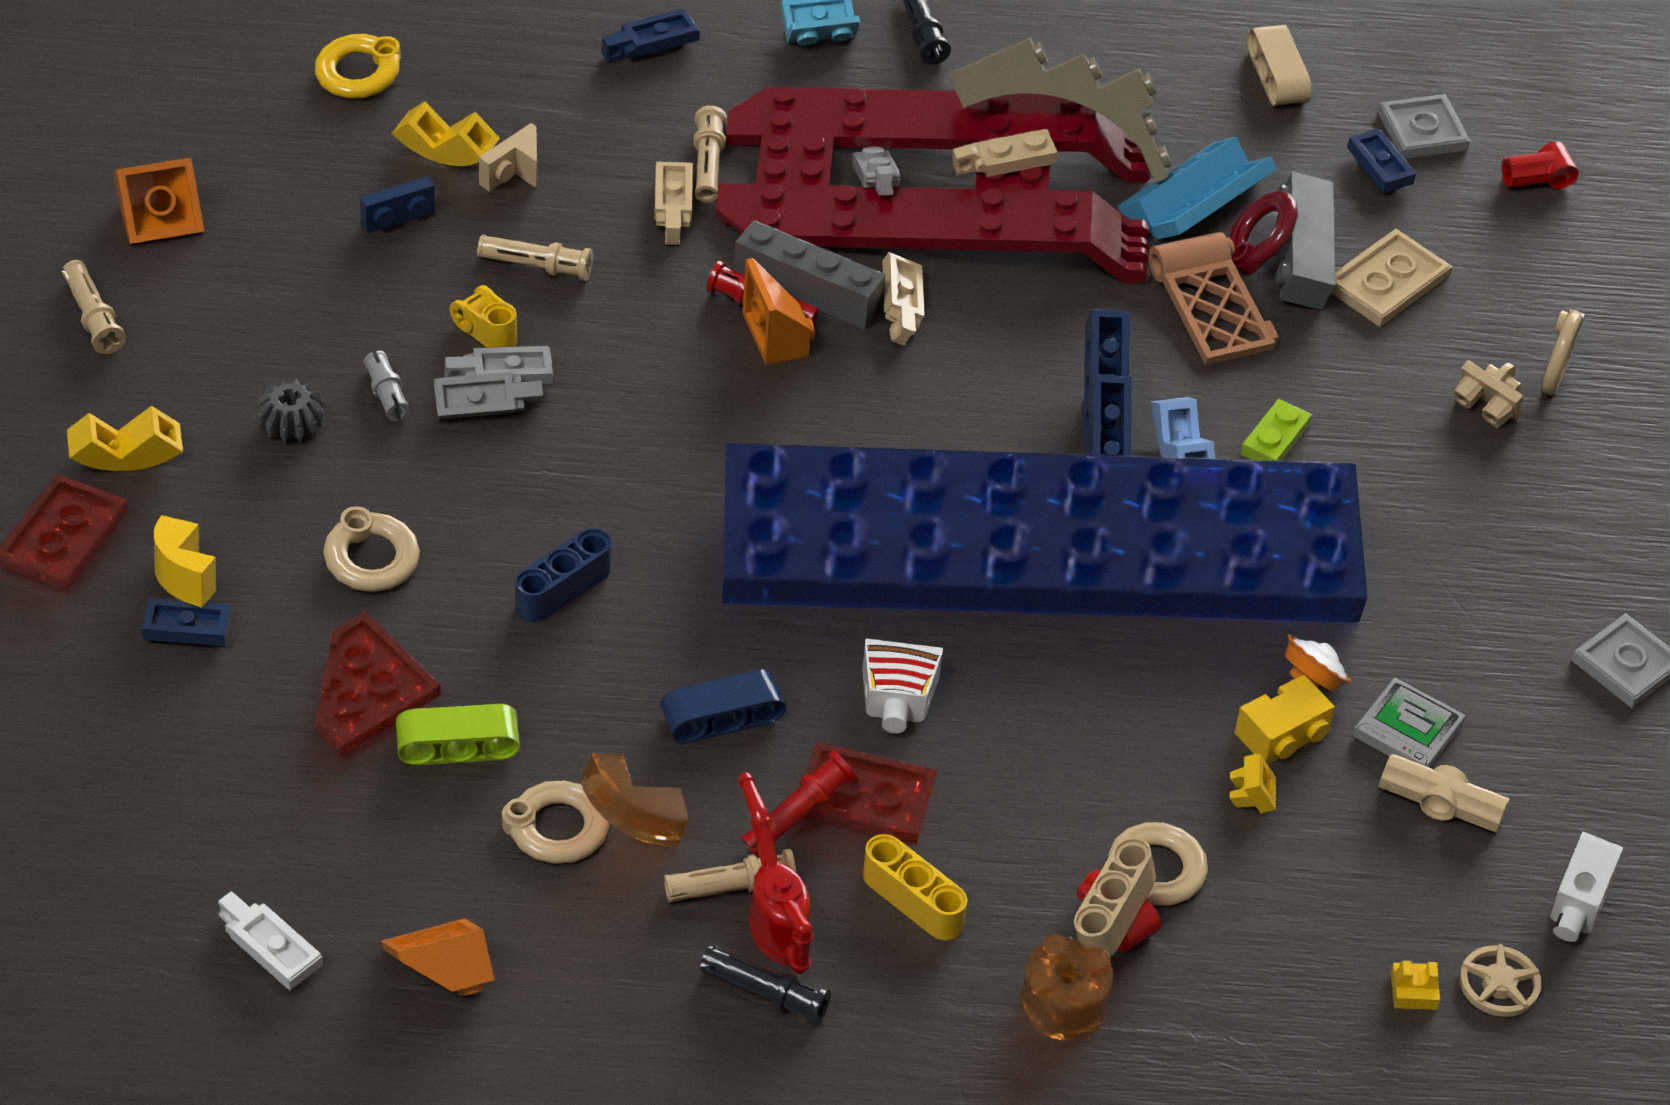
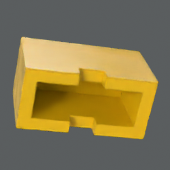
(1285, 722)

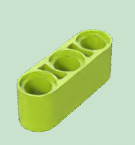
(457, 734)

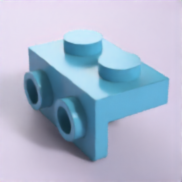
(818, 20)

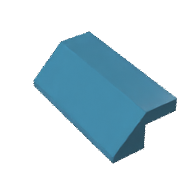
(1196, 188)

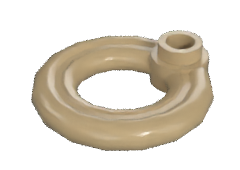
(1568, 329)
(369, 523)
(528, 839)
(1189, 851)

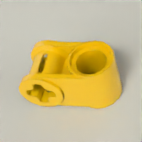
(486, 318)

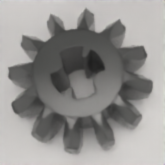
(290, 410)

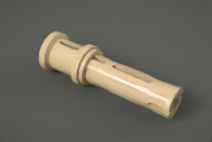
(709, 143)
(552, 258)
(96, 315)
(718, 879)

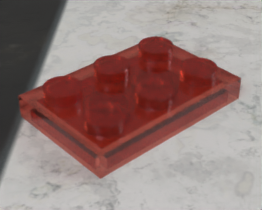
(62, 532)
(884, 799)

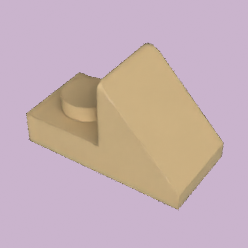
(510, 157)

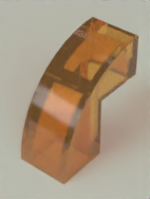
(644, 813)

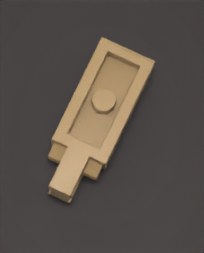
(1006, 154)
(673, 198)
(903, 296)

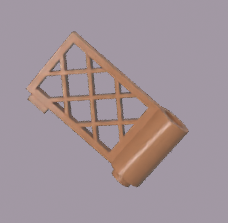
(1195, 263)

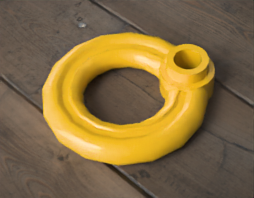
(384, 52)

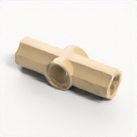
(1444, 792)

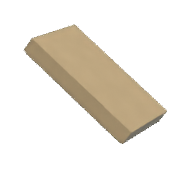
(1389, 277)

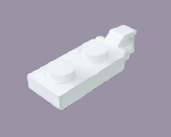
(269, 940)

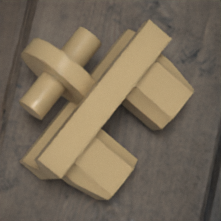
(1494, 387)

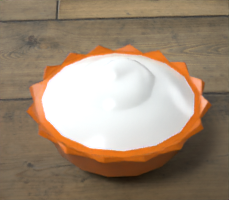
(1316, 662)

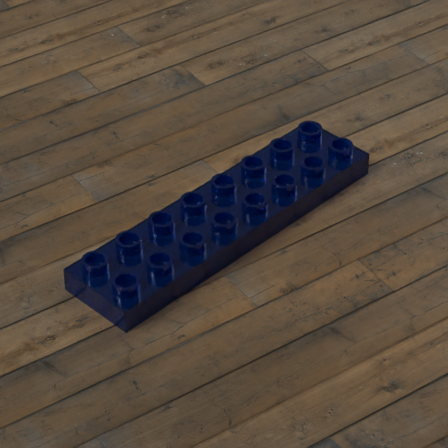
(1042, 533)

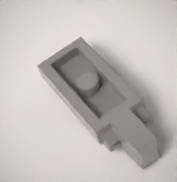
(876, 169)
(530, 362)
(483, 395)

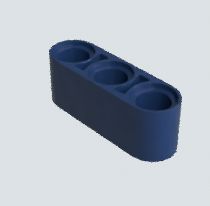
(563, 574)
(723, 706)

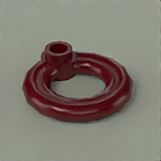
(1250, 257)

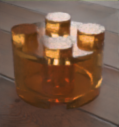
(1066, 987)

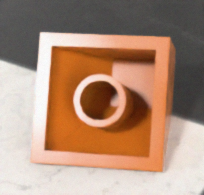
(159, 200)
(774, 317)
(447, 954)

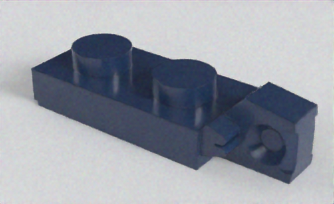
(650, 35)

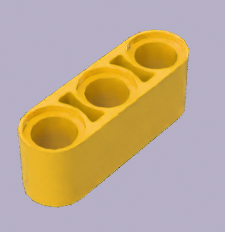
(914, 887)

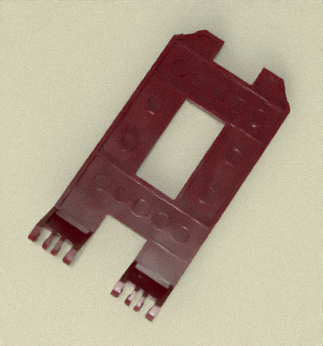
(1001, 214)

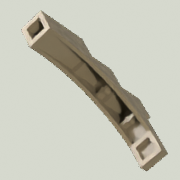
(1021, 71)

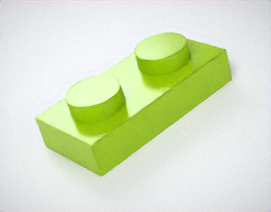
(1276, 432)

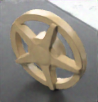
(1500, 980)

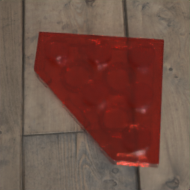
(368, 685)

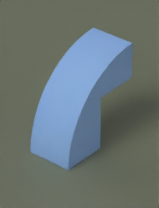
(1178, 429)

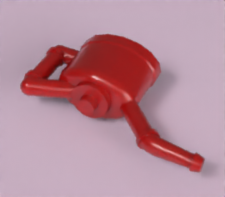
(779, 895)

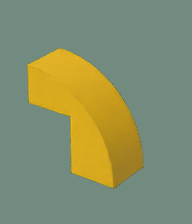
(432, 138)
(138, 445)
(180, 565)

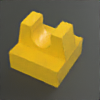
(1256, 785)
(1415, 985)

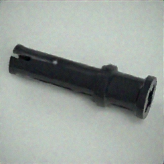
(927, 32)
(782, 990)

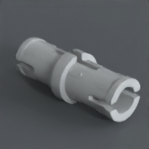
(386, 386)

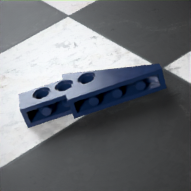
(1107, 384)

